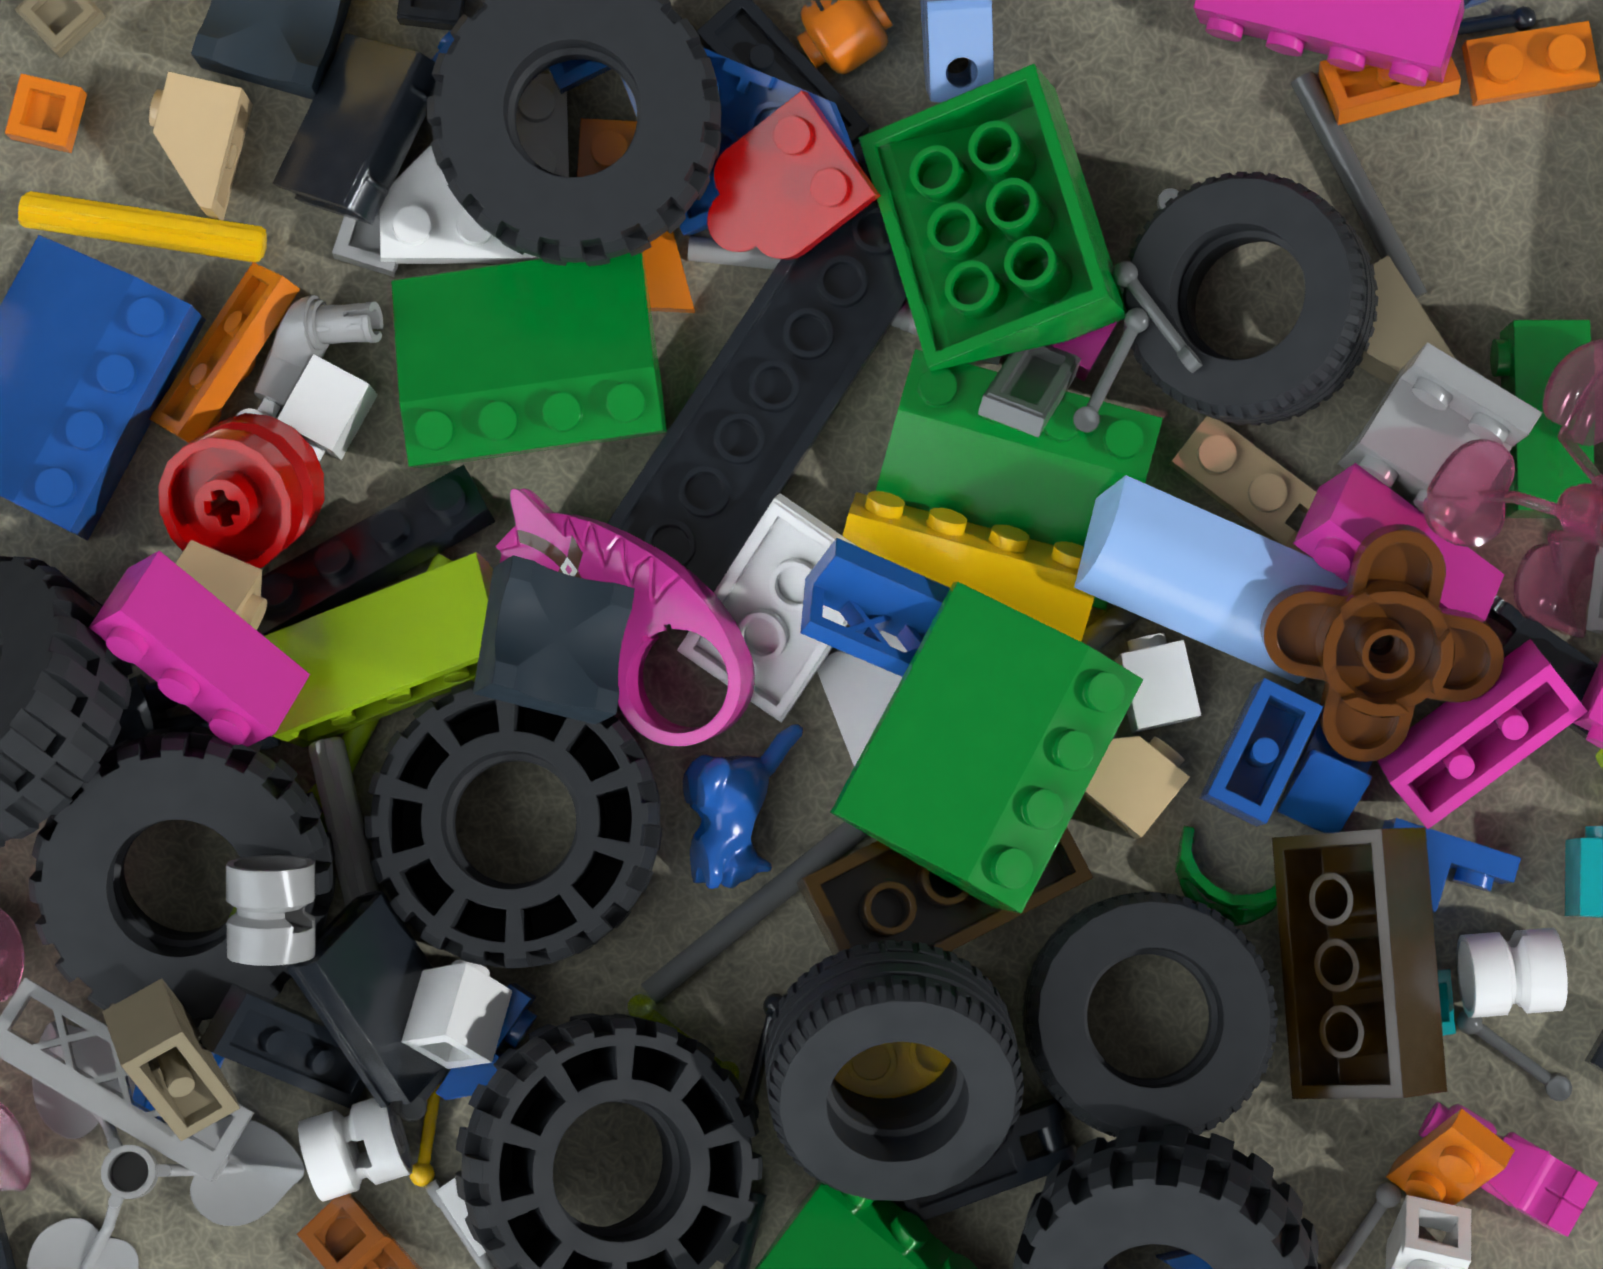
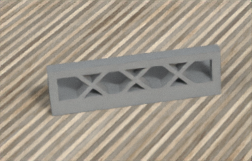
(93, 1092)

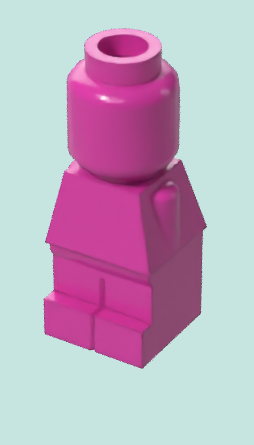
(1532, 1179)

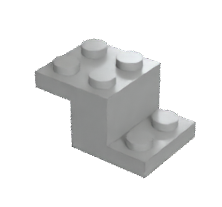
(1429, 415)

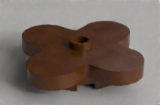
(1430, 649)

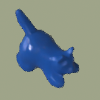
(728, 800)

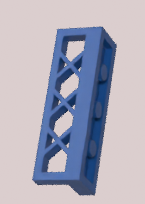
(872, 599)

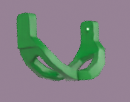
(1226, 903)

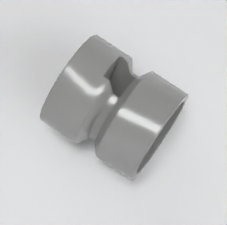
(270, 910)

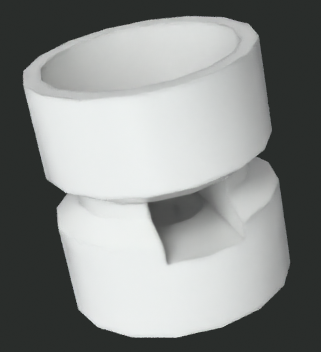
(1521, 972)
(333, 1154)

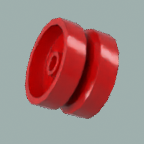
(242, 489)

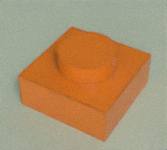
(46, 113)

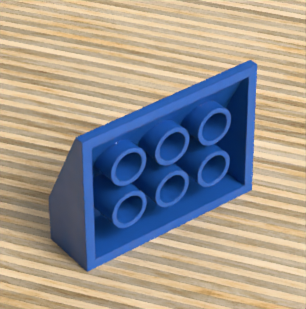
(80, 378)

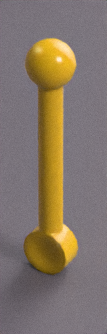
(422, 1171)

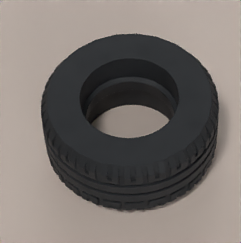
(1335, 314)
(1237, 1002)
(907, 1142)

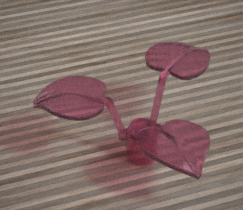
(1474, 482)

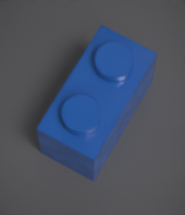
(1261, 752)

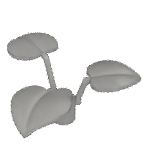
(251, 1184)

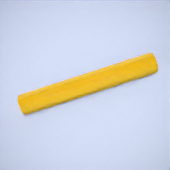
(142, 226)

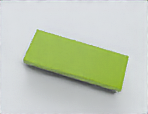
(386, 650)

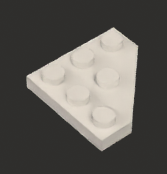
(427, 223)

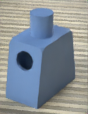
(956, 31)

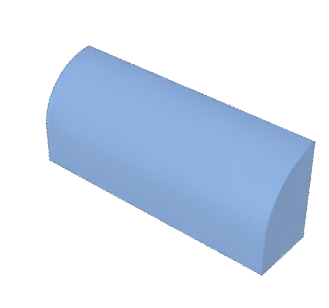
(1190, 569)

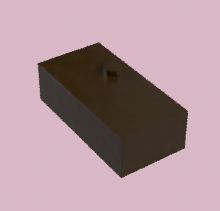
(890, 897)
(1359, 964)

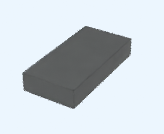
(1029, 388)

